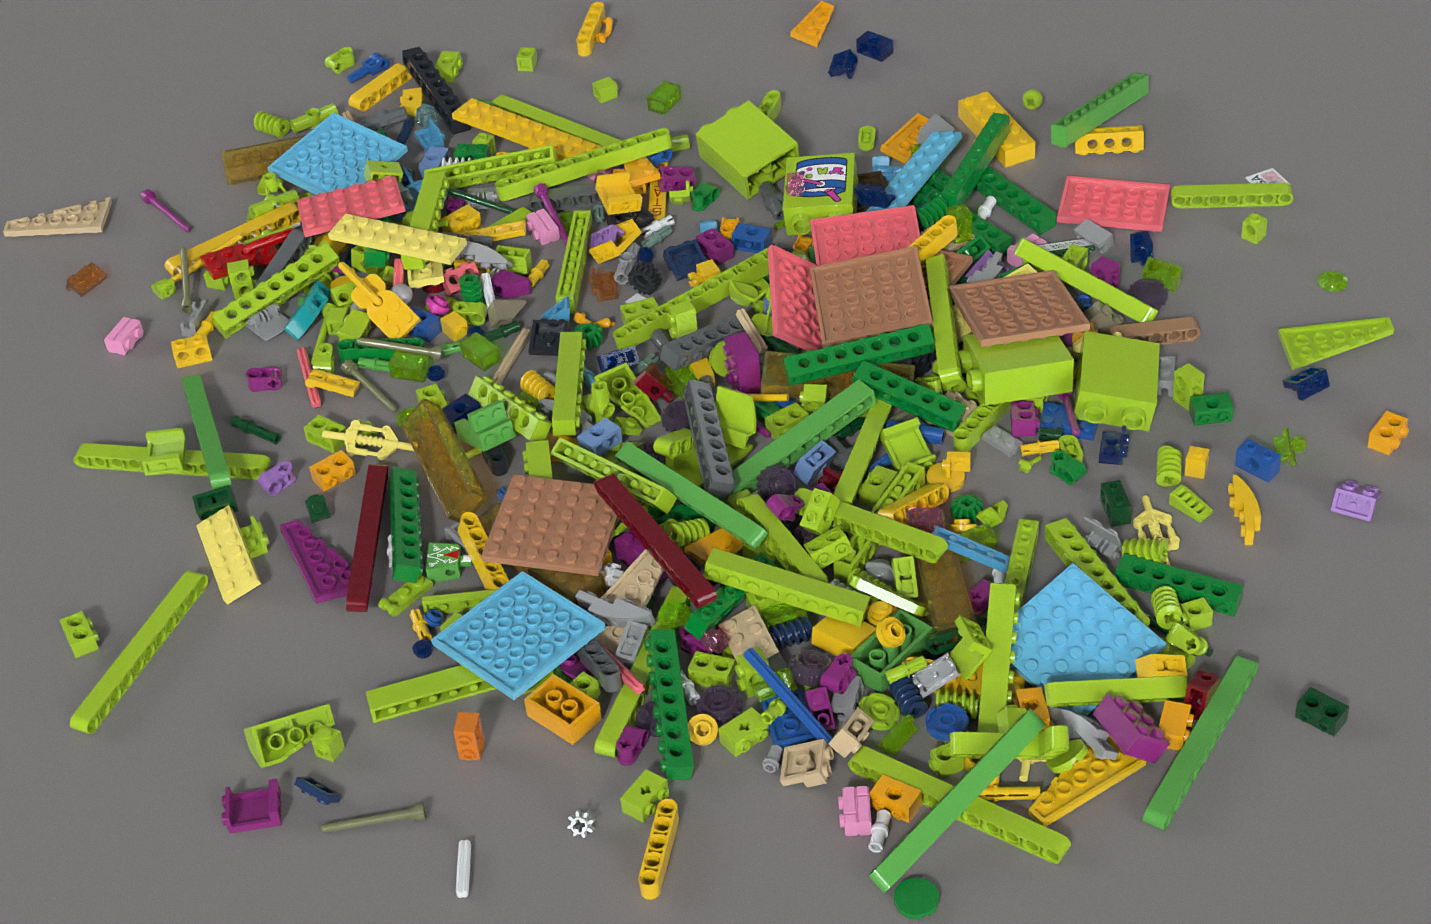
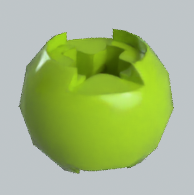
(1032, 99)

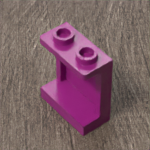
(252, 808)

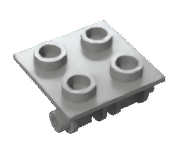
(487, 193)
(268, 322)
(1103, 540)

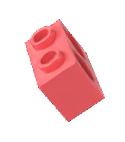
(453, 289)

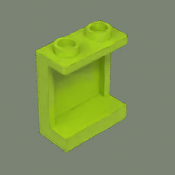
(906, 444)
(164, 451)

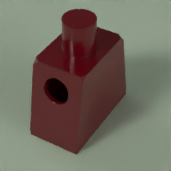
(654, 383)
(1201, 687)

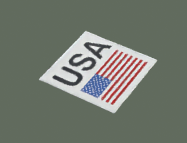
(1267, 176)

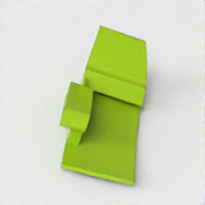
(736, 420)

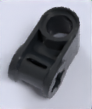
(496, 460)

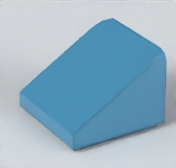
(881, 160)
(706, 225)

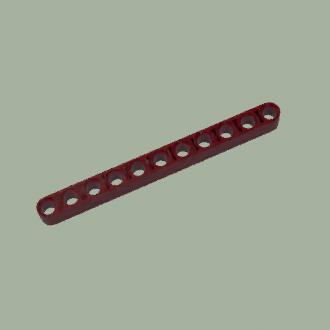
(367, 539)
(656, 541)

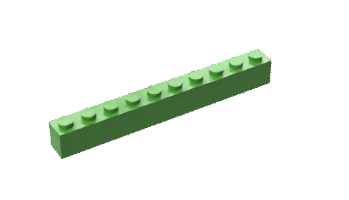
(1099, 109)
(805, 435)

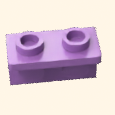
(604, 235)

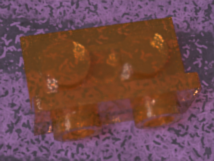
(86, 279)
(603, 286)

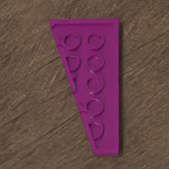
(321, 567)

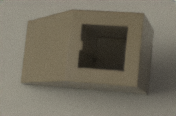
(504, 311)
(1103, 317)

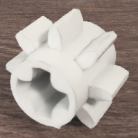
(611, 573)
(579, 828)

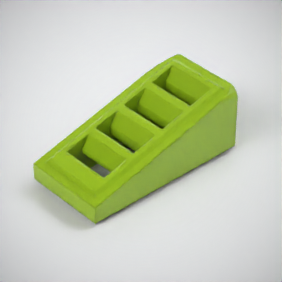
(1178, 500)

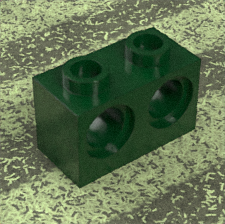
(213, 501)
(1115, 503)
(1322, 711)

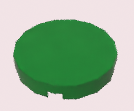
(916, 898)

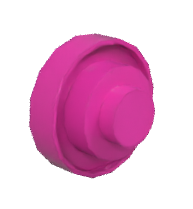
(438, 305)

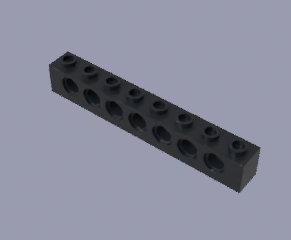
(434, 87)

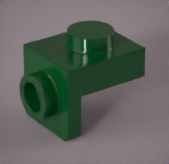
(317, 508)

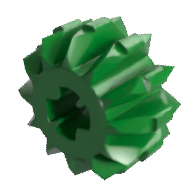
(592, 333)
(966, 507)

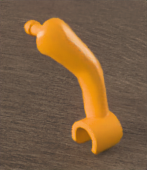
(601, 37)
(604, 323)

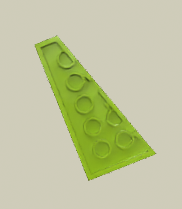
(1317, 342)

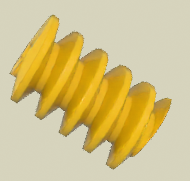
(537, 386)

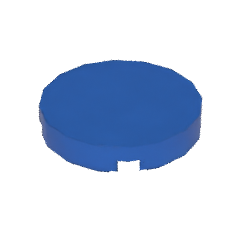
(946, 720)

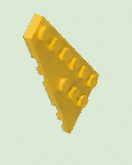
(1082, 784)

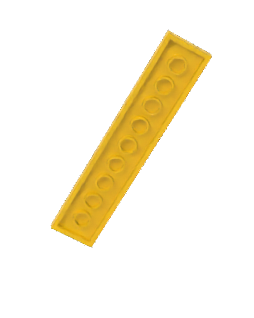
(520, 129)

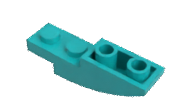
(308, 310)

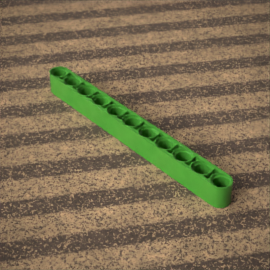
(206, 431)
(692, 495)
(1200, 743)
(956, 801)

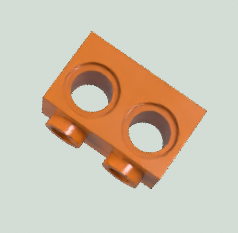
(469, 736)

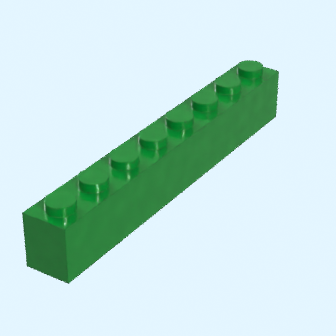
(976, 160)

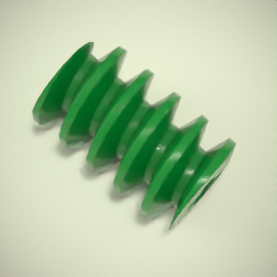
(931, 212)
(471, 288)

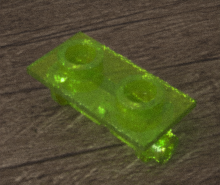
(898, 736)

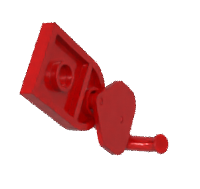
(257, 252)

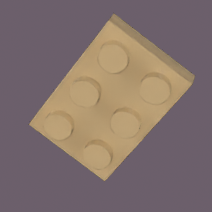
(748, 631)

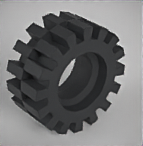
(637, 278)

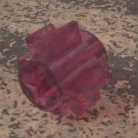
(715, 640)

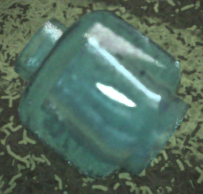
(424, 113)

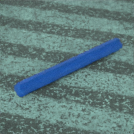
(786, 695)

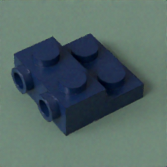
(683, 258)

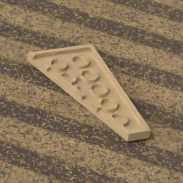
(62, 221)
(635, 585)

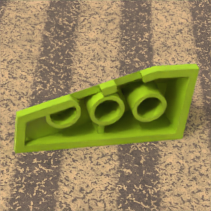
(629, 396)
(280, 738)

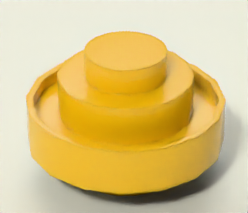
(961, 525)
(880, 610)
(890, 632)
(702, 729)

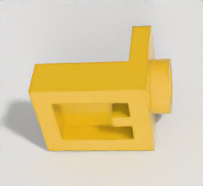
(956, 462)

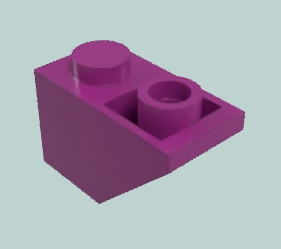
(510, 285)
(819, 706)

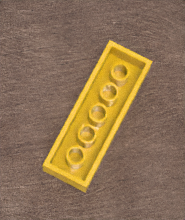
(976, 112)

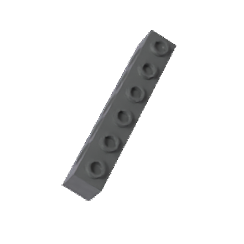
(699, 343)

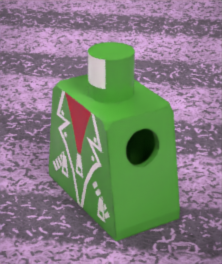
(445, 562)

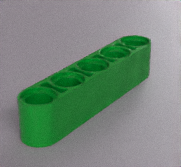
(350, 350)

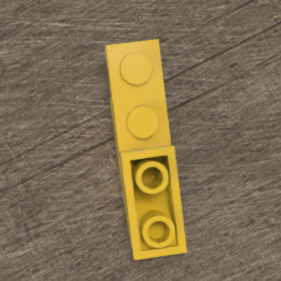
(1245, 507)

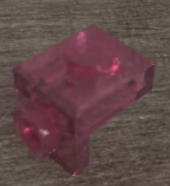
(795, 183)

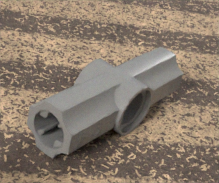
(626, 262)

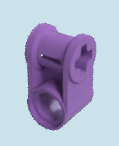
(276, 479)

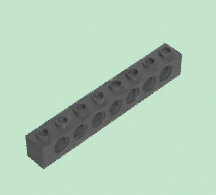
(708, 439)

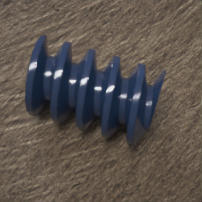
(791, 631)
(908, 697)

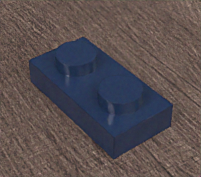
(317, 789)

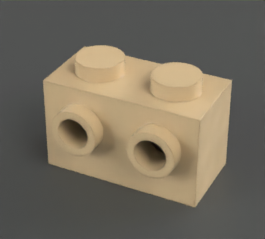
(851, 733)

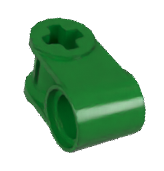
(704, 196)
(1066, 467)

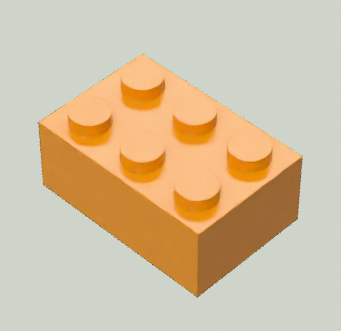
(563, 709)

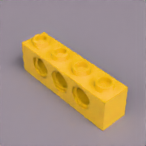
(1101, 134)

